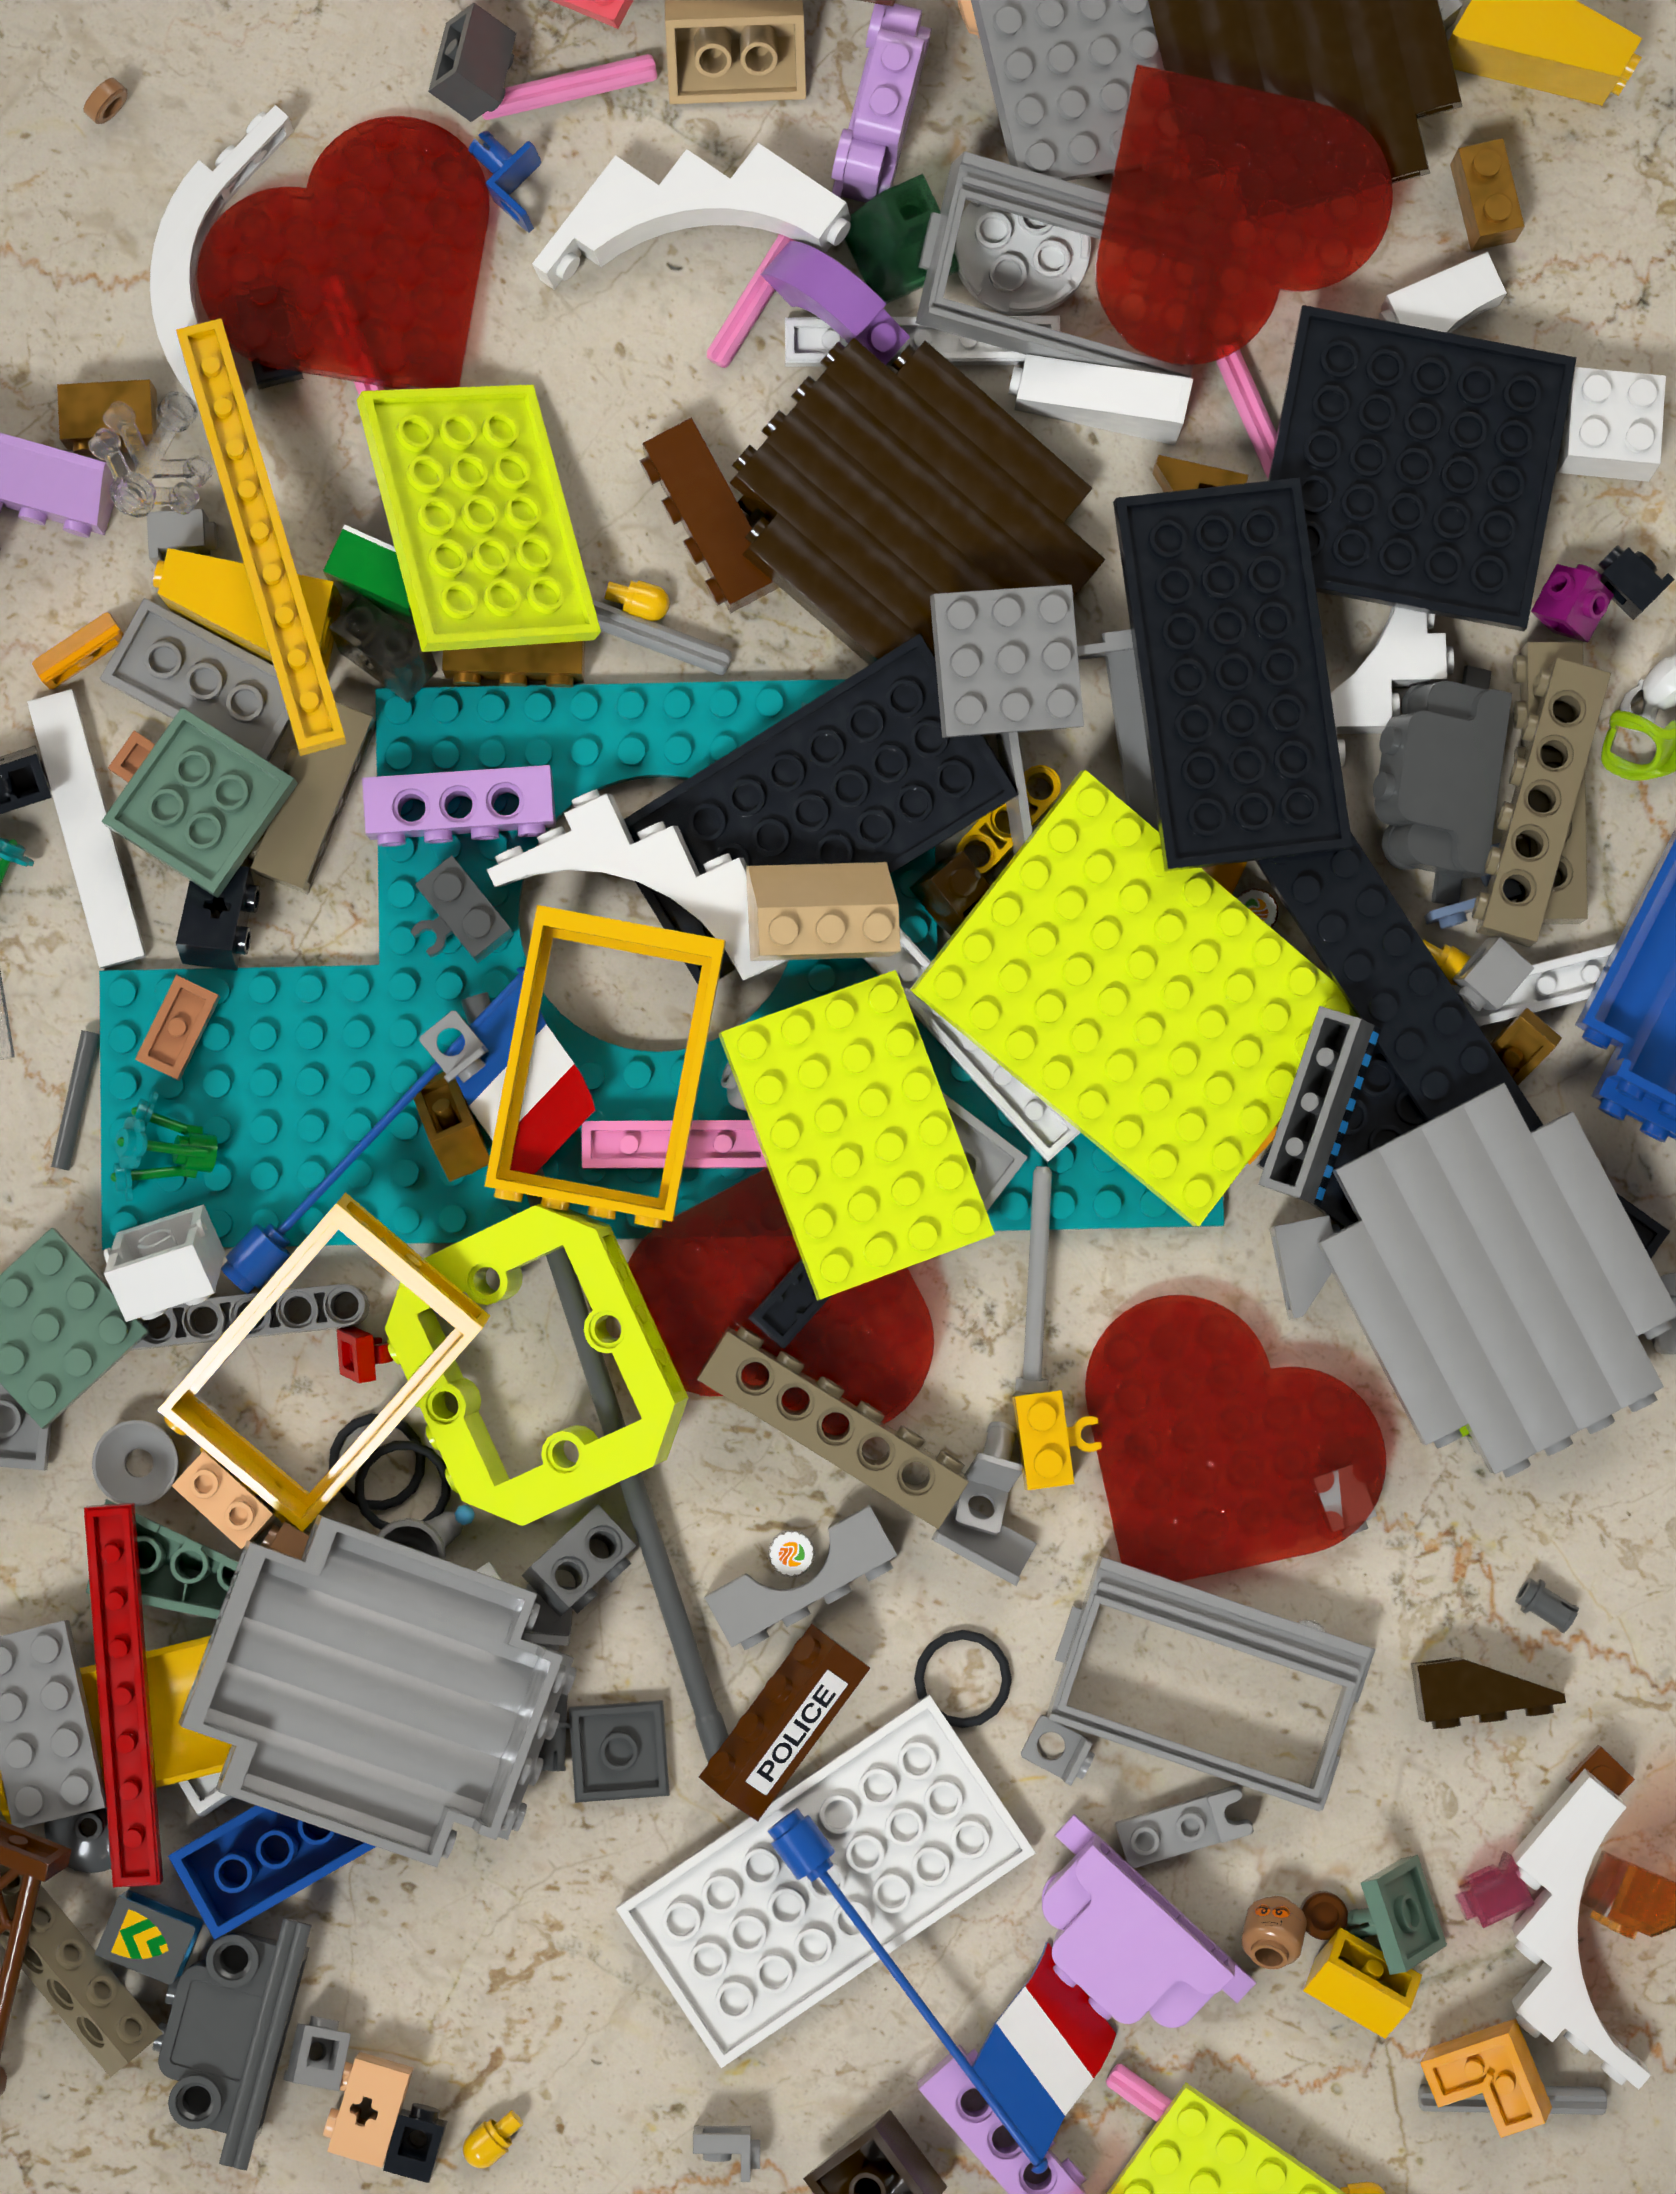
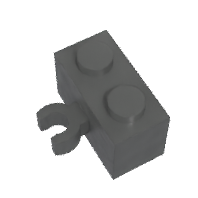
(473, 63)
(461, 912)

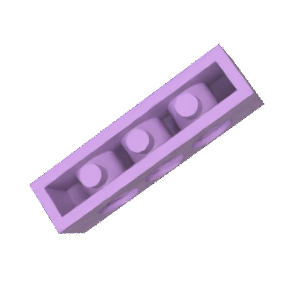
(387, 795)
(944, 2089)

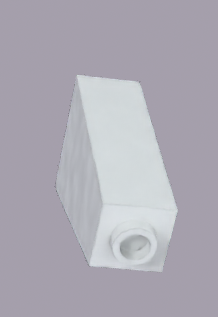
(1103, 397)

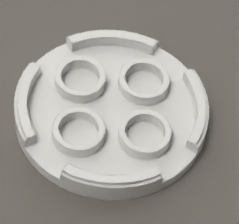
(1018, 261)

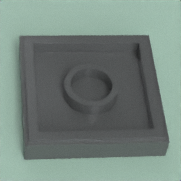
(619, 1751)

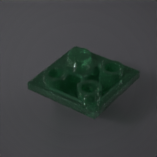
(890, 237)

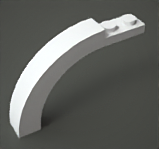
(187, 223)

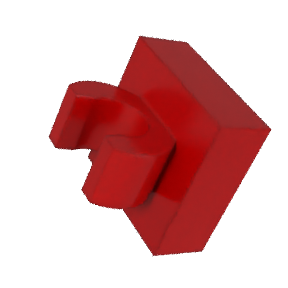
(359, 1353)

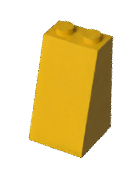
(1545, 47)
(220, 600)

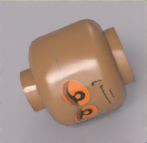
(1274, 1932)

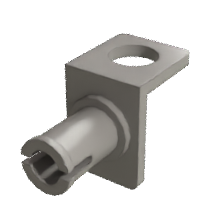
(992, 1477)

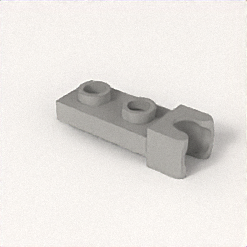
(1181, 1828)

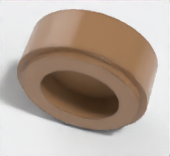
(105, 101)

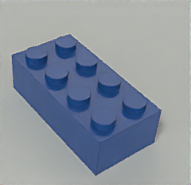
(257, 1864)

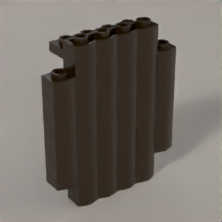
(1364, 57)
(902, 495)

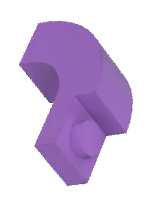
(836, 296)

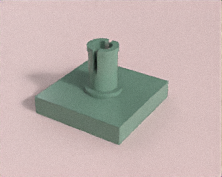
(1400, 1915)

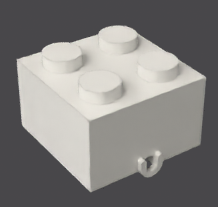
(1613, 425)
(164, 1264)

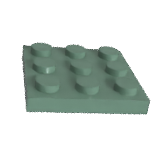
(199, 802)
(58, 1328)

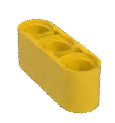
(1000, 844)

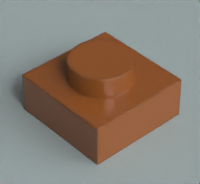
(1605, 1769)

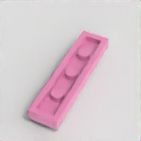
(646, 1145)

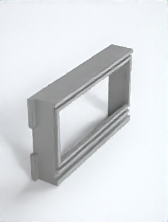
(1035, 198)
(1130, 733)
(1230, 1626)

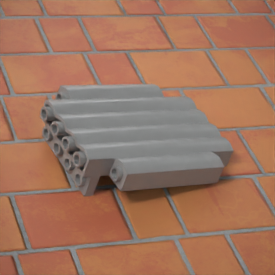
(1499, 1281)
(378, 1692)

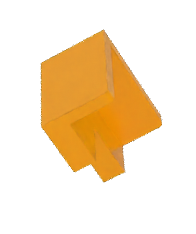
(1492, 2064)

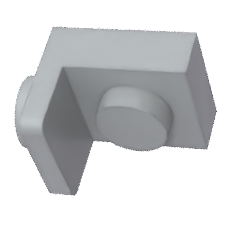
(550, 1628)
(720, 2142)

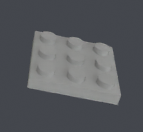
(1006, 660)

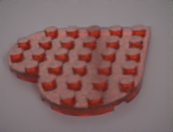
(1225, 206)
(362, 267)
(729, 1255)
(1215, 1451)

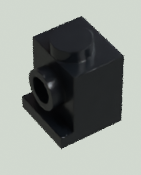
(1632, 580)
(413, 2160)

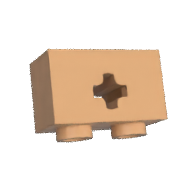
(224, 1500)
(368, 2138)

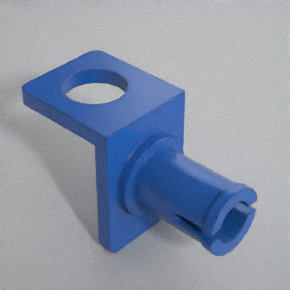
(507, 172)

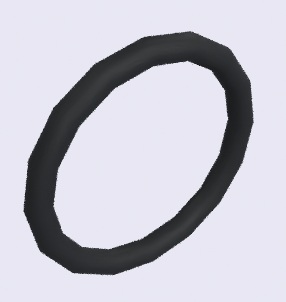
(390, 1447)
(403, 1495)
(997, 1653)

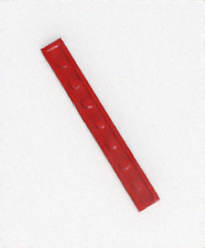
(123, 1695)

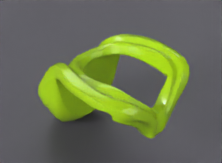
(1664, 738)

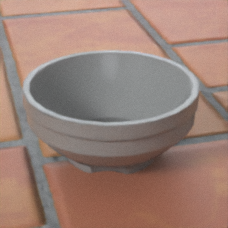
(111, 1458)

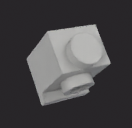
(180, 532)
(329, 2068)

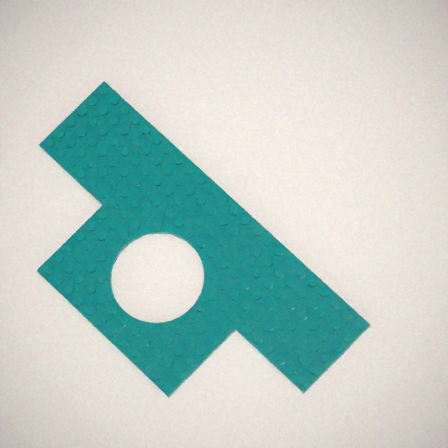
(321, 1053)

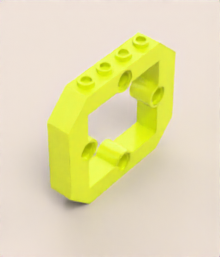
(642, 1358)

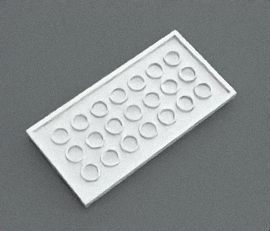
(759, 1947)

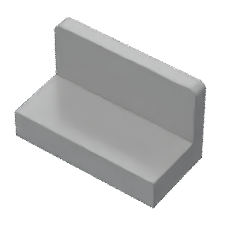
(1000, 1553)

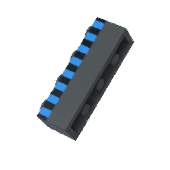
(1319, 1105)

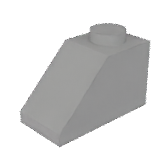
(1301, 1262)

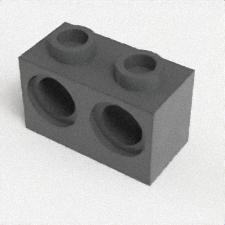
(574, 1556)

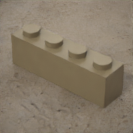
(304, 825)

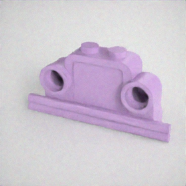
(883, 104)
(1130, 1941)

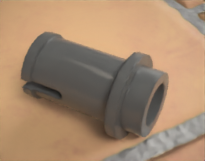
(1546, 1605)

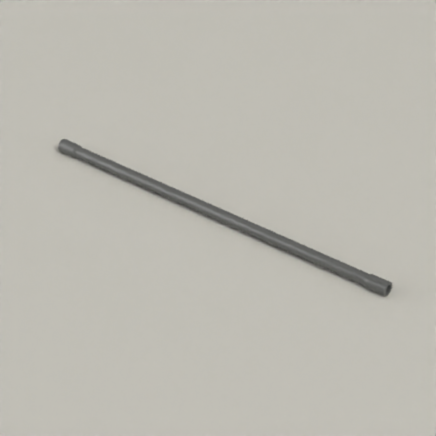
(707, 1717)

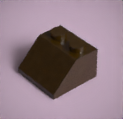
(877, 2162)

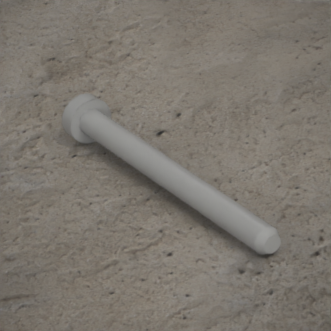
(1036, 1289)

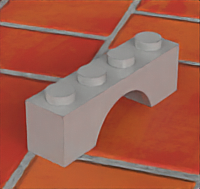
(748, 1607)

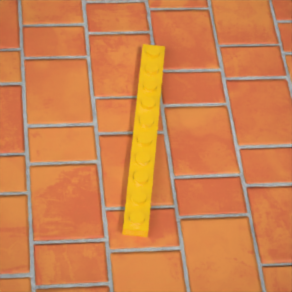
(261, 537)

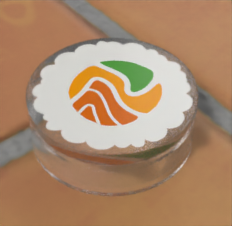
(791, 1553)

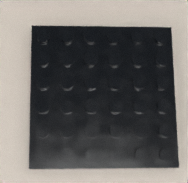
(1422, 463)

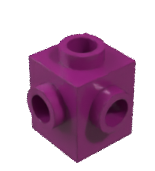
(1573, 601)

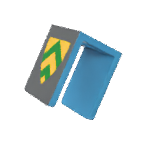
(149, 1937)

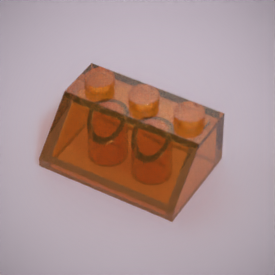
(1630, 1898)

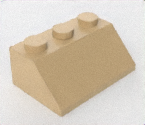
(735, 50)
(822, 911)

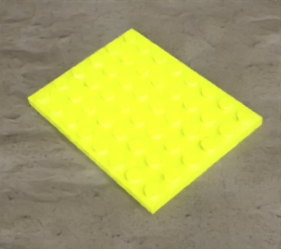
(1133, 998)

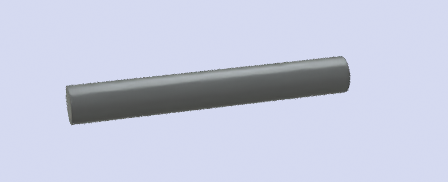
(75, 1100)

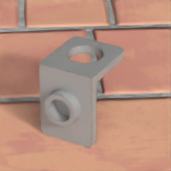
(467, 1061)
(1074, 1759)

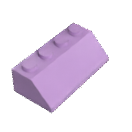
(55, 486)

